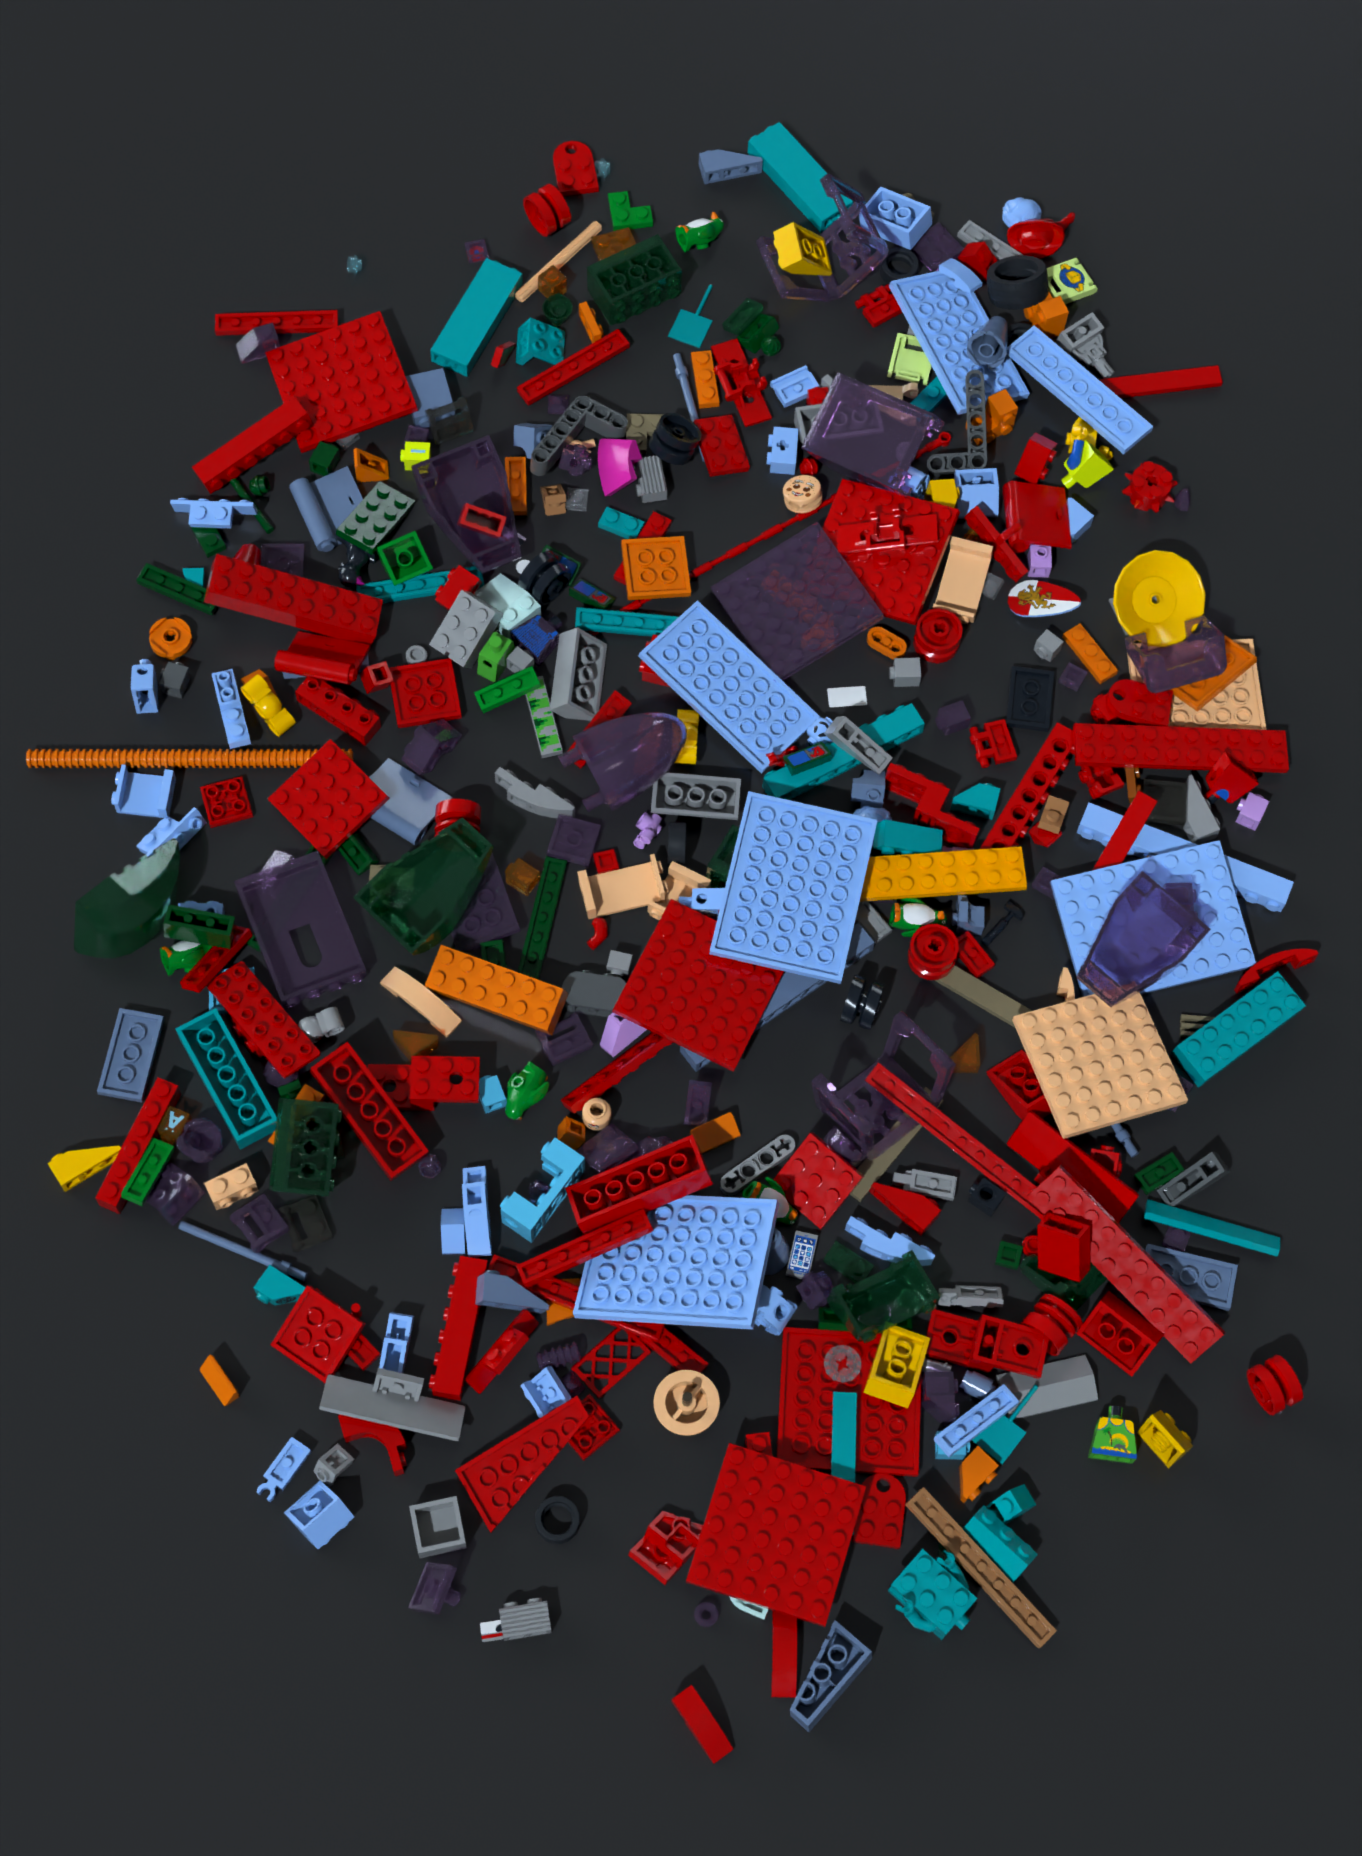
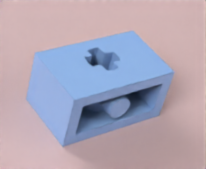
(784, 450)

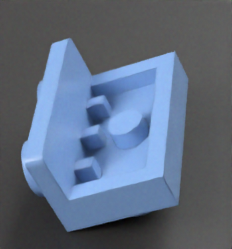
(545, 1391)

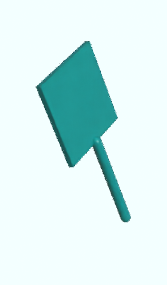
(691, 327)
(1004, 1434)

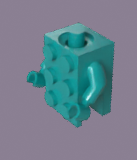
(933, 1596)

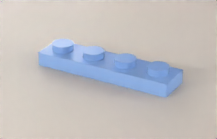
(976, 1420)

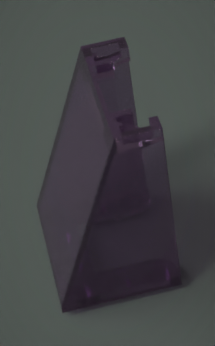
(868, 434)

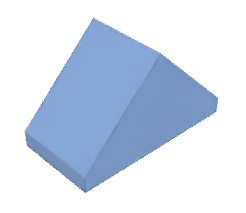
(1079, 519)
(453, 1231)

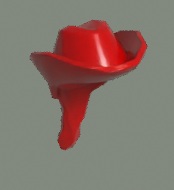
(1038, 236)

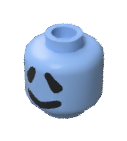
(817, 730)

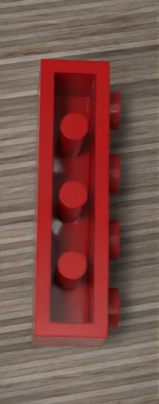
(339, 709)

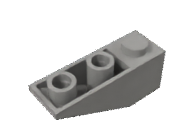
(1200, 822)

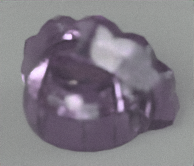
(1182, 500)

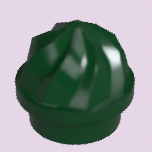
(770, 345)
(259, 485)

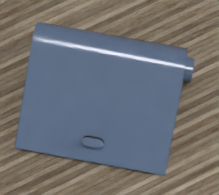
(326, 505)
(410, 802)

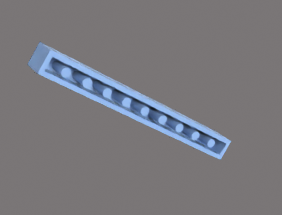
(1248, 881)

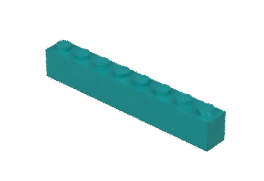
(885, 731)

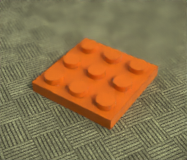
(655, 568)

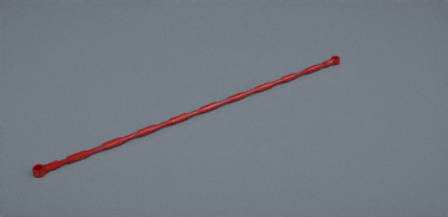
(776, 529)

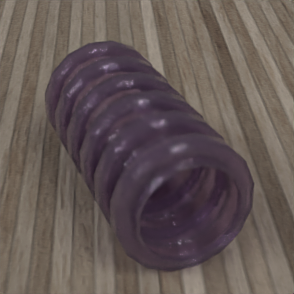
(558, 1356)

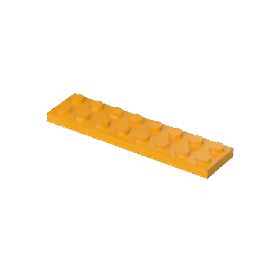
(944, 874)

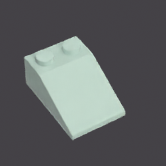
(511, 600)

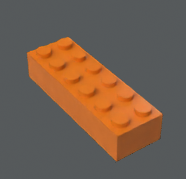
(496, 989)

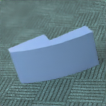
(963, 276)

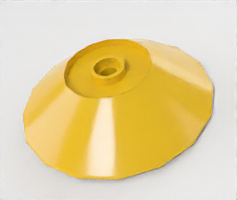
(1177, 591)

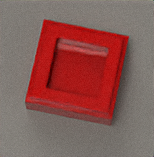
(605, 861)

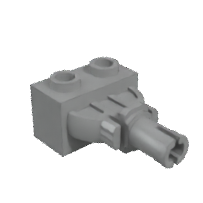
(1085, 344)

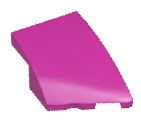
(616, 463)

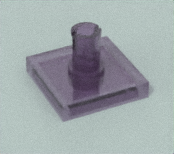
(434, 1589)

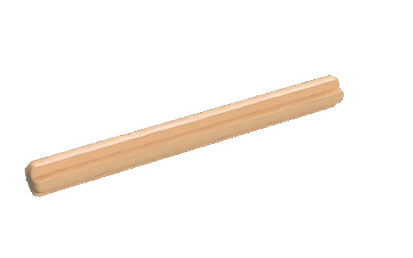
(560, 259)

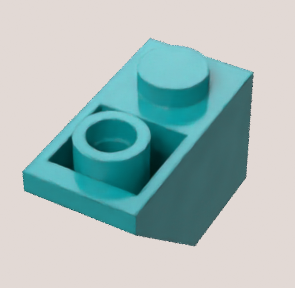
(1012, 1504)

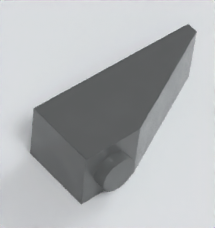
(1194, 1179)

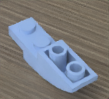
(231, 708)
(476, 1211)
(879, 1245)

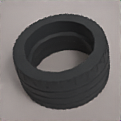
(1017, 282)

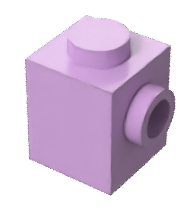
(1039, 561)
(1251, 810)

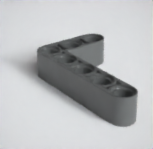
(580, 413)
(973, 432)

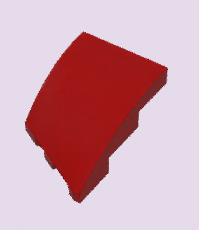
(666, 1545)

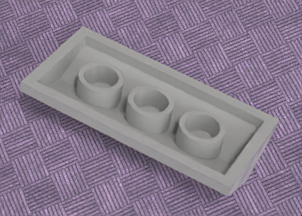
(1060, 1386)

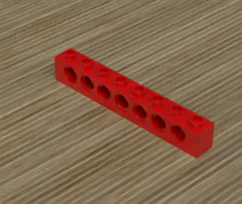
(1061, 738)

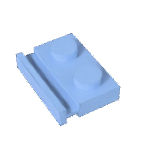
(793, 386)

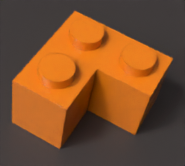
(1048, 315)
(1000, 416)

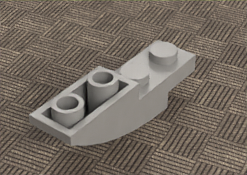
(539, 801)

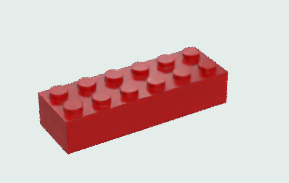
(369, 1111)
(639, 1184)

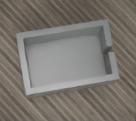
(466, 629)

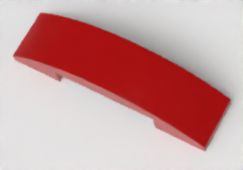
(1296, 957)
(784, 1655)

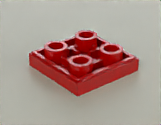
(226, 802)
(595, 1431)

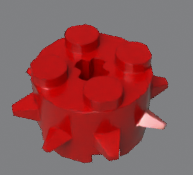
(1149, 486)

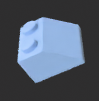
(319, 1514)

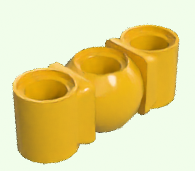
(268, 705)
(690, 719)

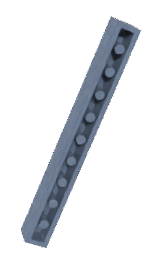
(793, 988)

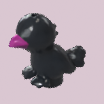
(350, 573)

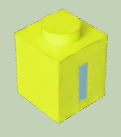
(415, 453)

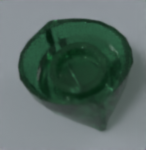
(557, 309)

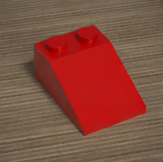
(1019, 1086)

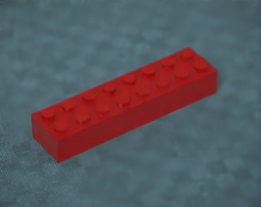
(293, 600)

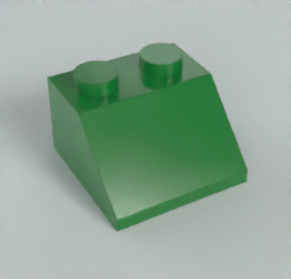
(404, 558)

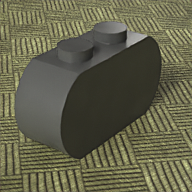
(592, 992)

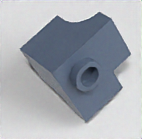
(529, 436)
(869, 789)
(968, 917)

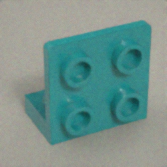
(539, 341)

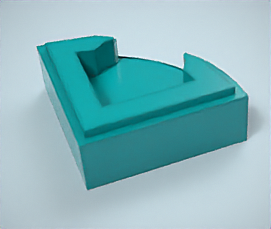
(194, 575)

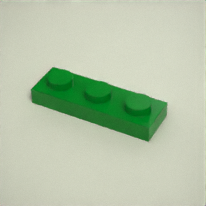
(507, 689)
(147, 1172)

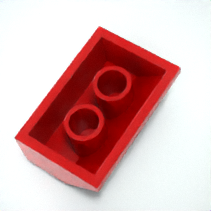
(1120, 1333)

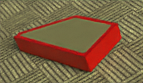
(502, 354)

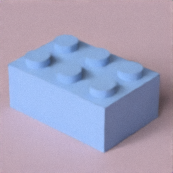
(897, 217)

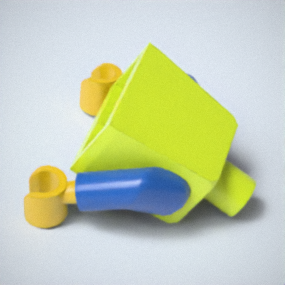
(1086, 462)

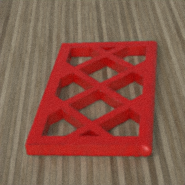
(612, 1379)

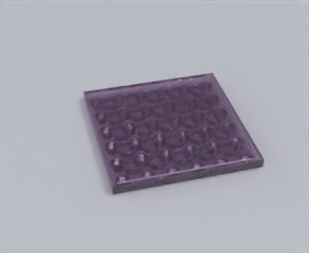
(797, 602)

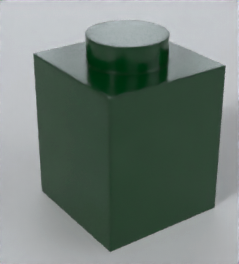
(324, 459)

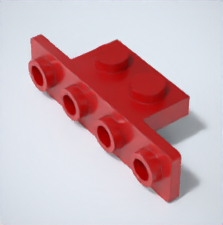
(502, 1351)

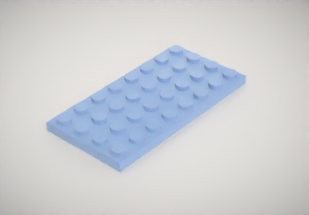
(943, 323)
(728, 686)

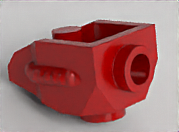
(1108, 1158)

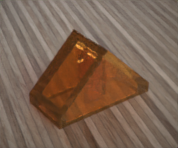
(415, 1043)
(967, 1056)

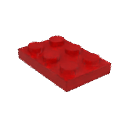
(721, 446)

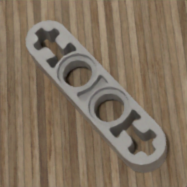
(759, 1167)

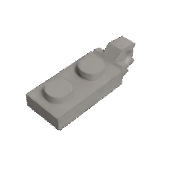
(926, 1183)
(971, 1296)

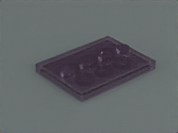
(488, 913)

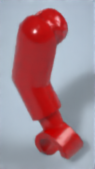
(778, 759)

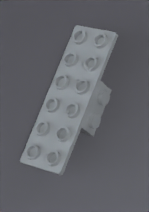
(393, 1402)

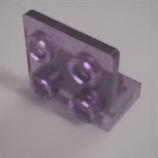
(174, 1193)

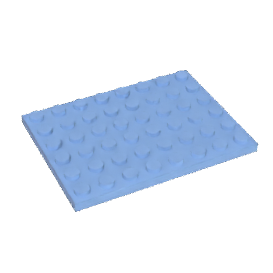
(793, 887)
(1224, 949)
(692, 1270)

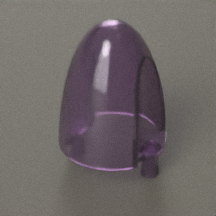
(627, 755)

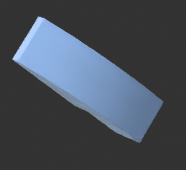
(396, 1342)

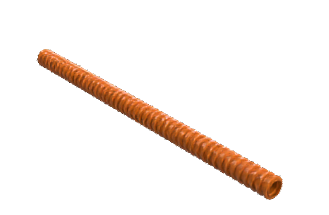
(170, 758)

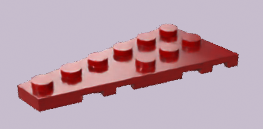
(510, 1468)

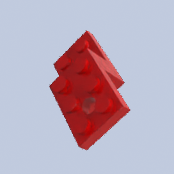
(931, 803)
(429, 1081)
(986, 1343)

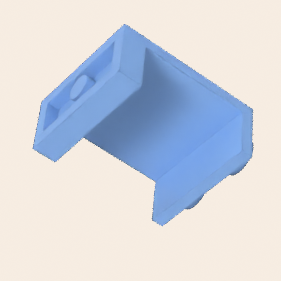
(143, 793)

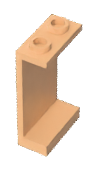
(964, 578)
(622, 888)

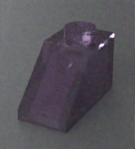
(257, 342)

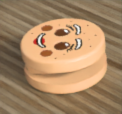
(802, 494)

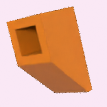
(974, 1471)

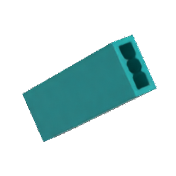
(796, 174)
(476, 317)

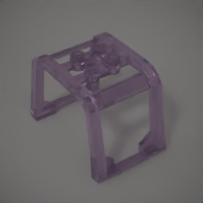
(853, 232)
(869, 1119)

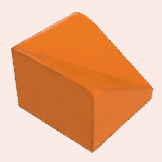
(571, 1133)

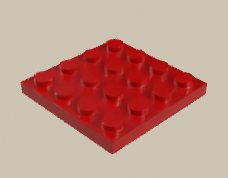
(328, 798)

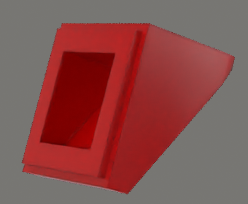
(1043, 837)

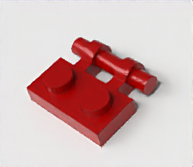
(879, 311)
(999, 741)

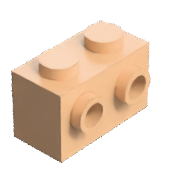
(231, 1187)

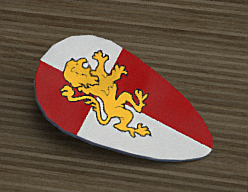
(1041, 599)

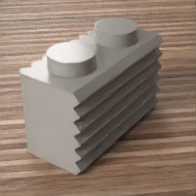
(651, 479)
(525, 1619)

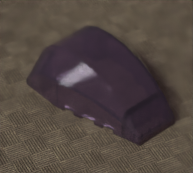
(473, 477)
(1139, 942)

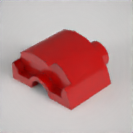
(1100, 780)

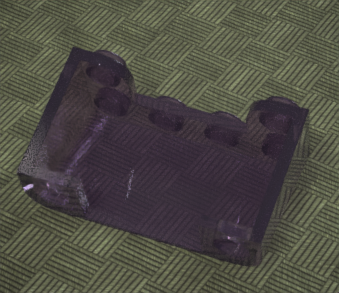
(1182, 663)

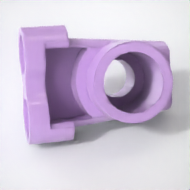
(649, 828)

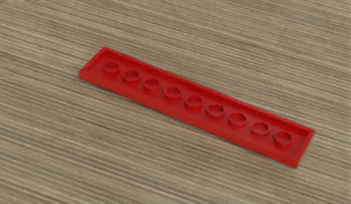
(1178, 747)
(1130, 1267)

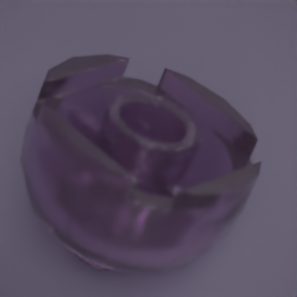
(844, 1146)

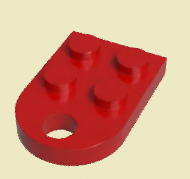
(575, 171)
(1139, 703)
(881, 1513)

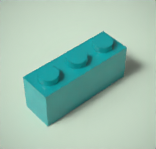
(906, 838)
(1000, 1543)

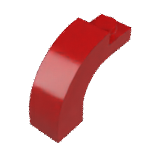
(389, 1436)

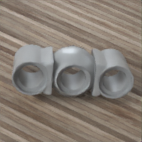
(325, 1023)

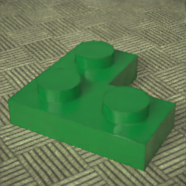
(624, 216)

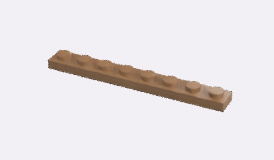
(981, 1568)

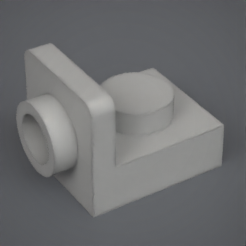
(332, 1464)

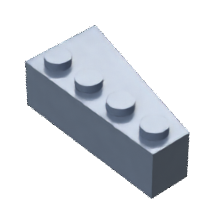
(832, 1672)

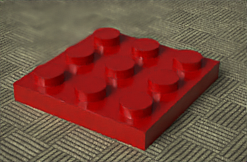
(425, 693)
(817, 1180)
(317, 1334)

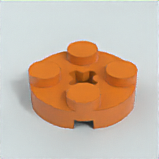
(170, 649)

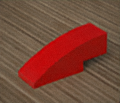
(702, 1724)

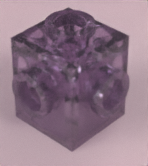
(576, 459)
(815, 1289)

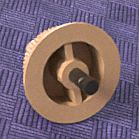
(686, 1402)

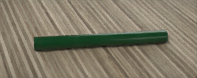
(245, 496)

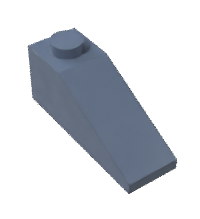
(726, 165)
(505, 1293)

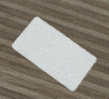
(847, 696)

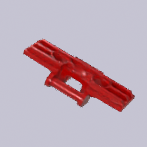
(733, 363)
(886, 529)

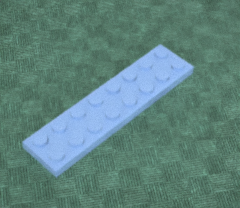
(1079, 389)

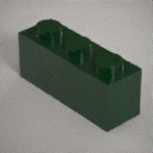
(199, 926)

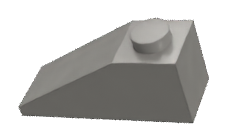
(857, 744)

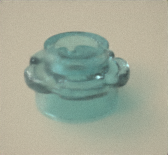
(602, 168)
(354, 264)

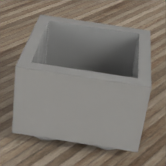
(437, 1527)

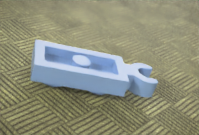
(284, 1467)

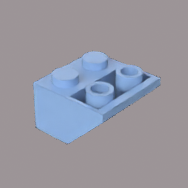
(978, 489)

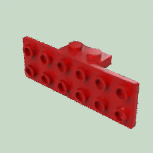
(262, 1020)
(1047, 1150)

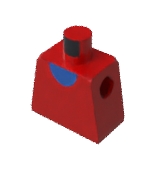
(1229, 780)

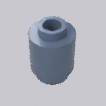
(977, 1385)

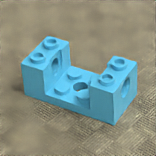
(566, 1168)

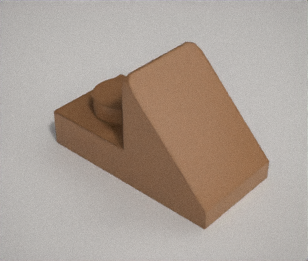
(553, 499)
(1053, 814)

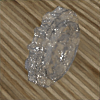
(839, 1353)

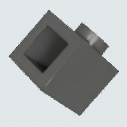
(174, 679)

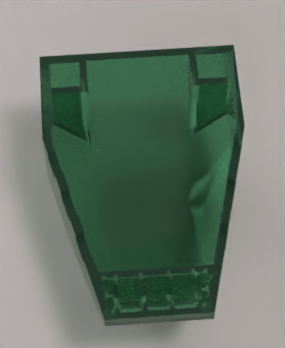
(428, 888)
(128, 907)

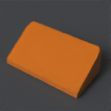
(716, 1132)
(218, 1381)

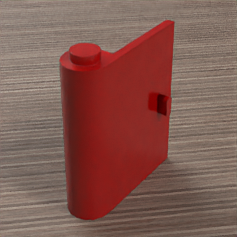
(1036, 510)
(322, 658)

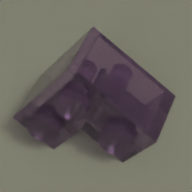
(429, 744)

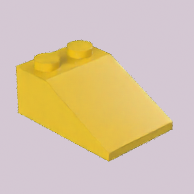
(801, 251)
(942, 492)
(897, 1366)
(1165, 1438)

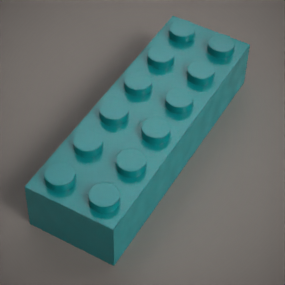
(1238, 1029)
(227, 1078)

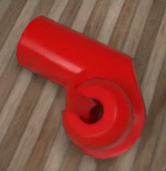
(601, 932)

